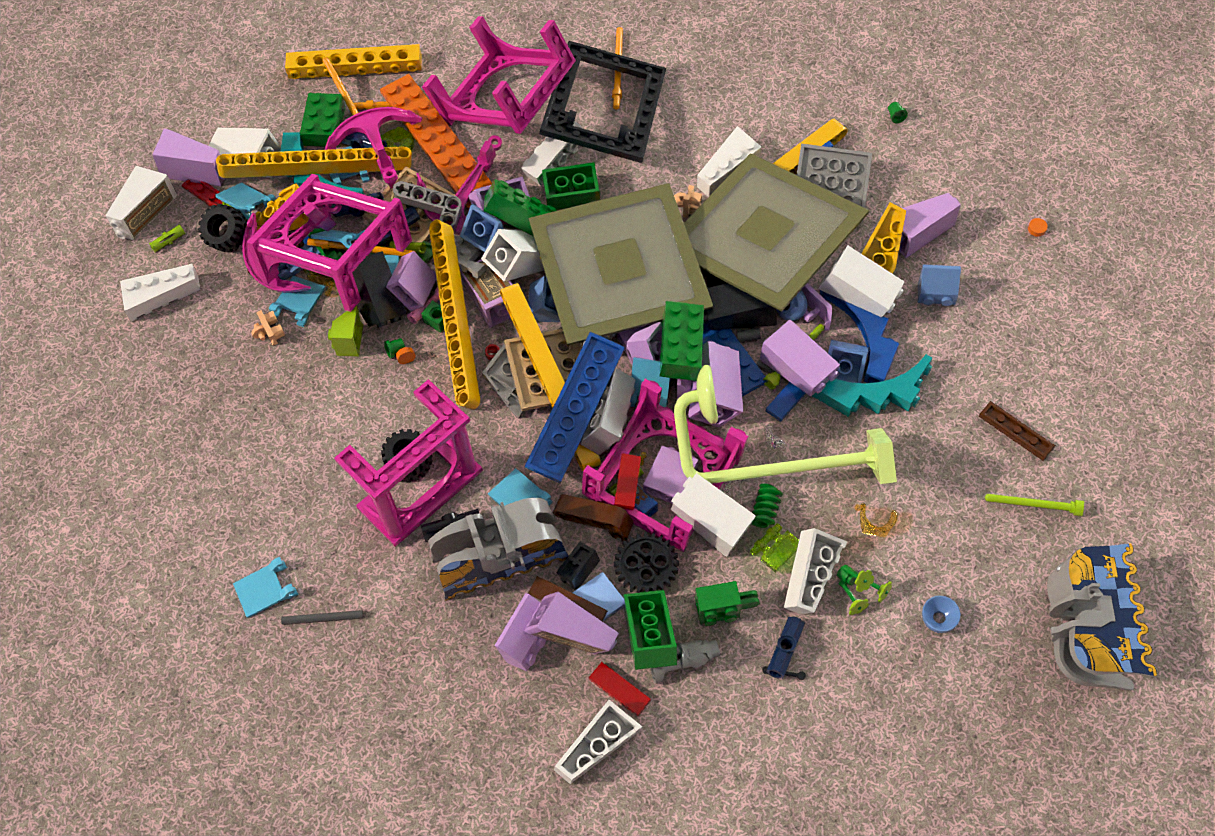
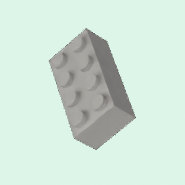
(610, 414)

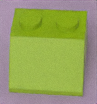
(347, 333)

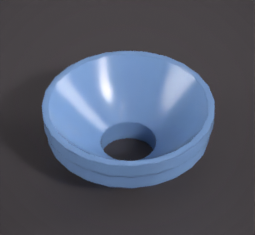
(797, 308)
(942, 605)

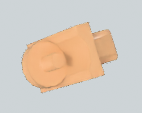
(689, 202)
(261, 330)

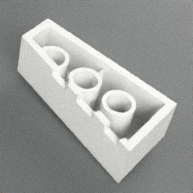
(548, 156)
(726, 160)
(157, 289)
(811, 570)
(597, 741)

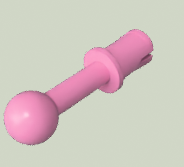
(416, 315)

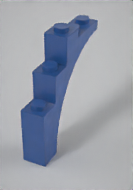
(881, 349)

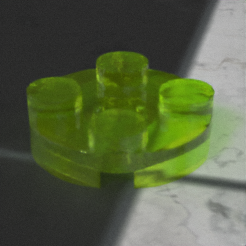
(399, 135)

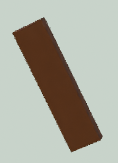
(1017, 430)
(543, 588)

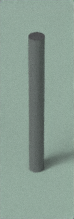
(322, 617)

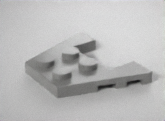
(467, 255)
(500, 378)

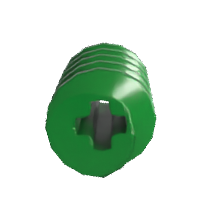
(766, 505)

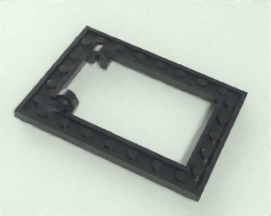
(630, 143)

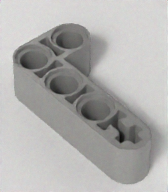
(425, 203)

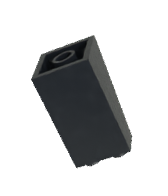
(377, 301)
(737, 309)

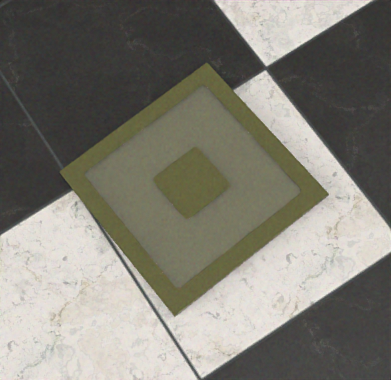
(769, 230)
(618, 262)

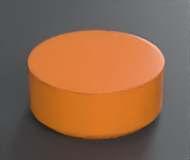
(1037, 227)
(405, 355)

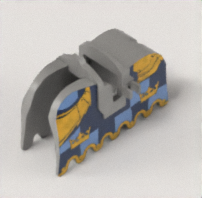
(524, 537)
(1106, 634)

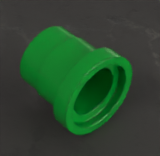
(897, 113)
(393, 347)

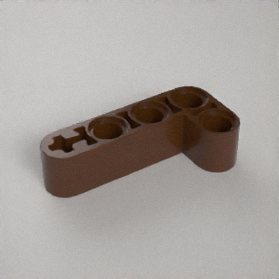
(594, 514)

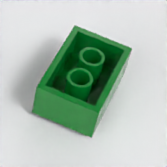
(321, 117)
(571, 185)

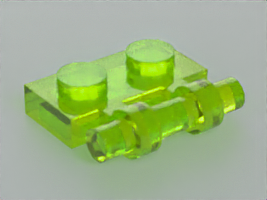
(780, 551)

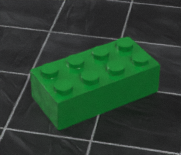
(513, 205)
(681, 340)
(650, 630)

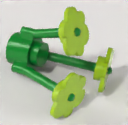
(863, 581)

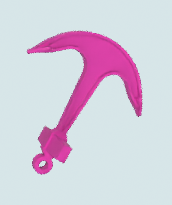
(369, 124)
(485, 161)
(318, 218)

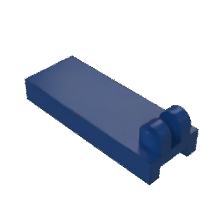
(785, 401)

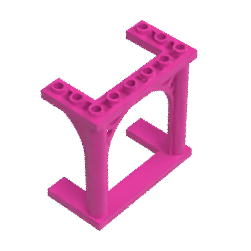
(495, 53)
(268, 250)
(648, 409)
(446, 437)

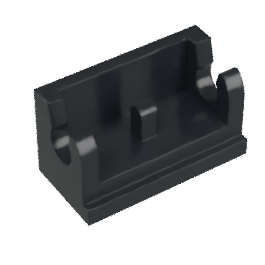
(578, 565)

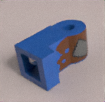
(644, 503)

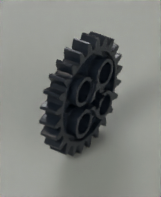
(659, 552)

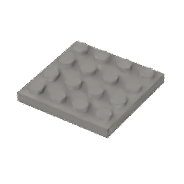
(836, 170)

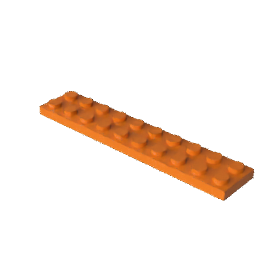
(434, 134)

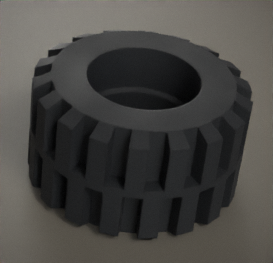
(211, 223)
(398, 443)

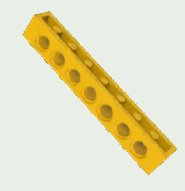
(354, 61)

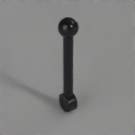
(801, 675)

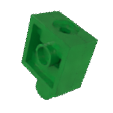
(722, 602)

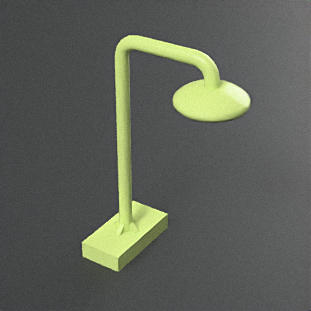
(878, 454)

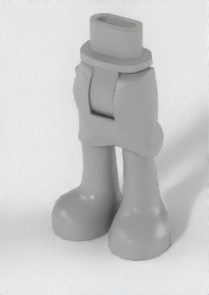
(692, 654)

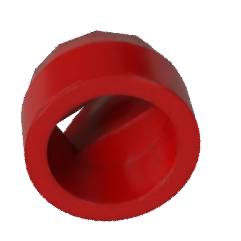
(491, 348)

